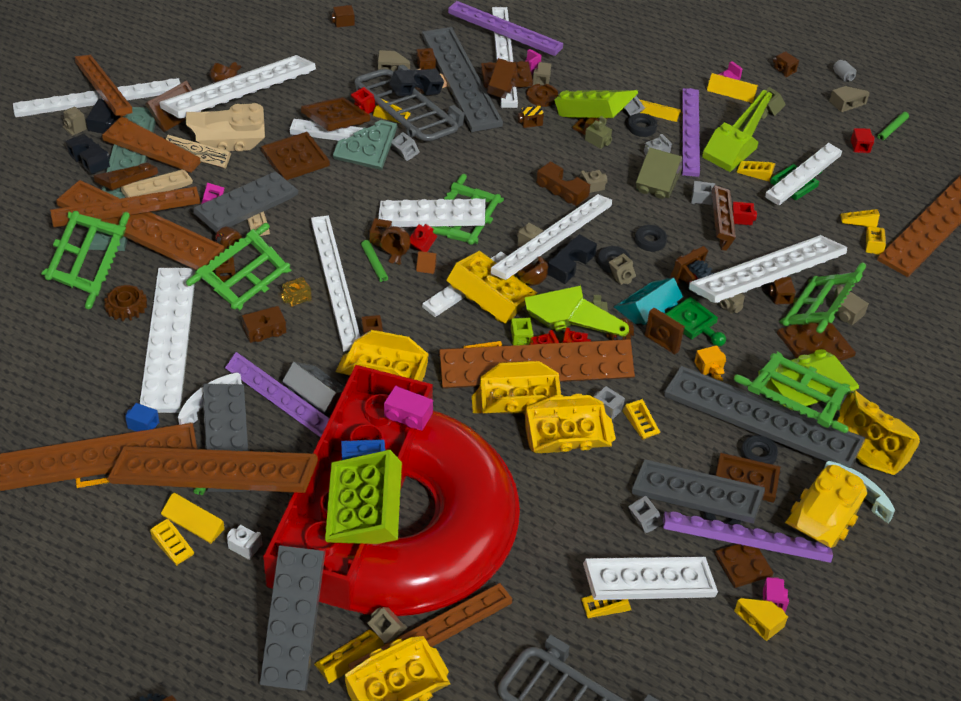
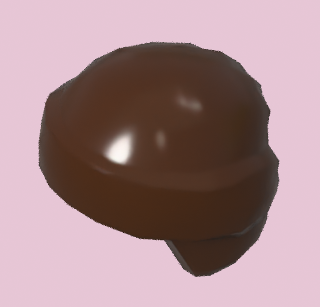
(220, 72)
(395, 242)
(534, 273)

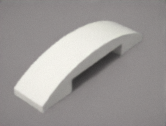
(189, 411)

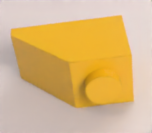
(762, 616)

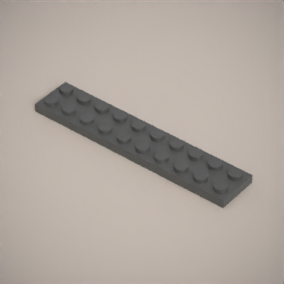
(462, 80)
(763, 417)

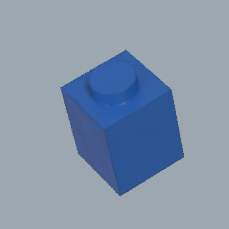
(141, 418)

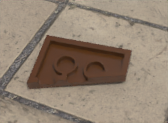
(125, 176)

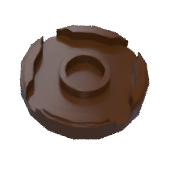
(542, 95)

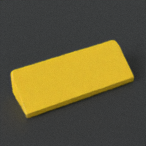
(732, 88)
(660, 111)
(193, 518)
(339, 665)

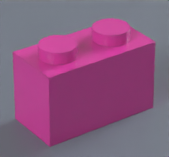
(408, 408)

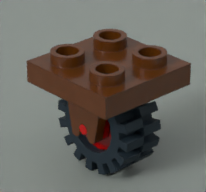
(691, 267)

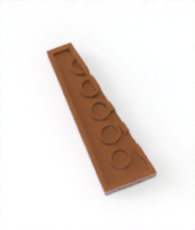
(140, 140)

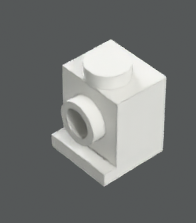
(244, 541)

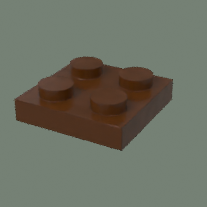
(664, 331)
(743, 564)

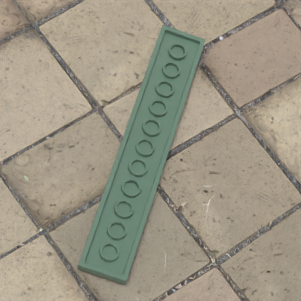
(121, 159)

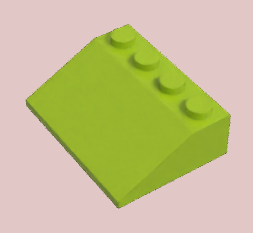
(593, 102)
(825, 364)
(364, 499)

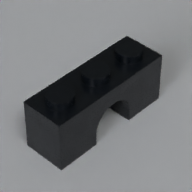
(405, 81)
(91, 154)
(563, 266)

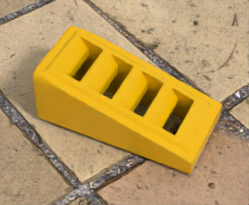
(381, 113)
(761, 170)
(863, 218)
(875, 245)
(629, 410)
(164, 531)
(616, 607)

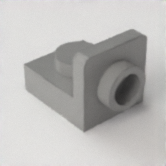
(634, 106)

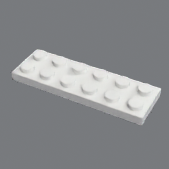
(434, 212)
(649, 578)

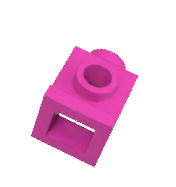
(212, 188)
(775, 592)

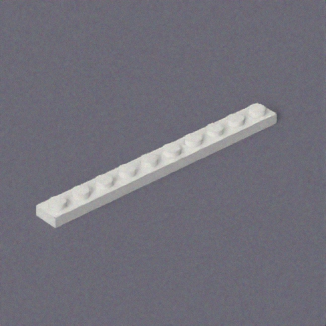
(504, 51)
(90, 98)
(550, 237)
(335, 281)

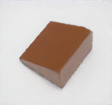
(426, 262)

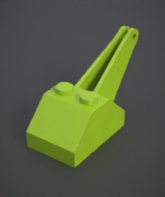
(731, 145)
(568, 307)

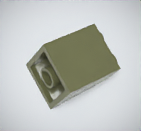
(659, 173)

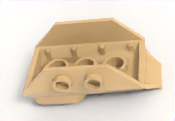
(229, 129)

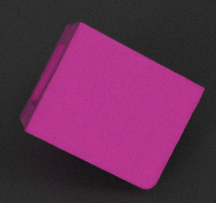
(533, 59)

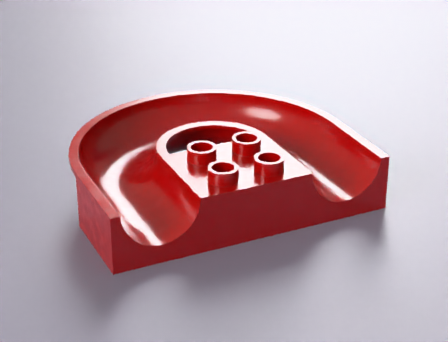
(419, 572)

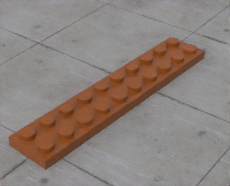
(150, 229)
(925, 232)
(571, 360)
(84, 457)
(214, 469)

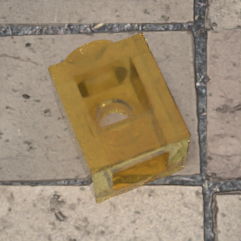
(296, 292)

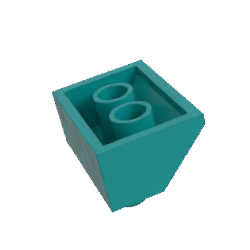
(656, 294)

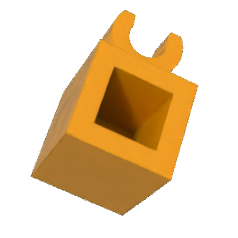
(711, 361)

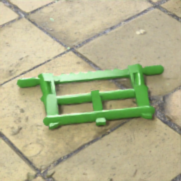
(455, 232)
(72, 279)
(222, 288)
(822, 318)
(833, 403)

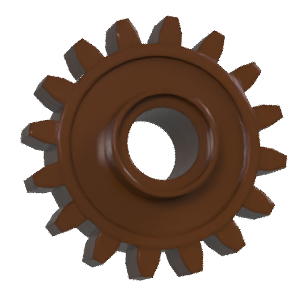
(125, 302)

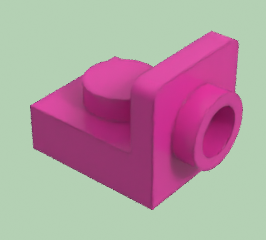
(734, 71)

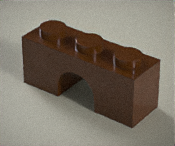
(572, 191)

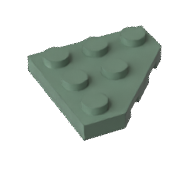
(367, 146)

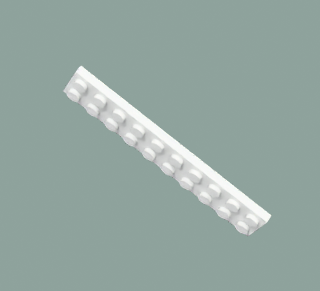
(237, 86)
(767, 268)
(168, 341)

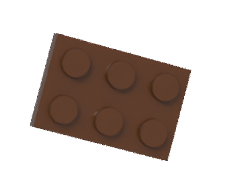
(523, 78)
(163, 118)
(750, 472)

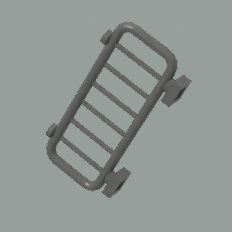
(454, 117)
(555, 655)

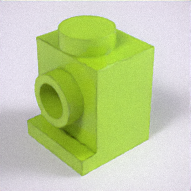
(521, 331)

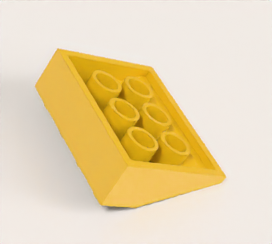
(492, 293)

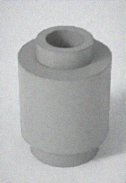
(844, 70)

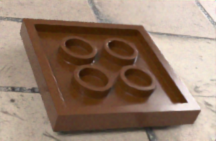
(335, 114)
(295, 156)
(804, 340)

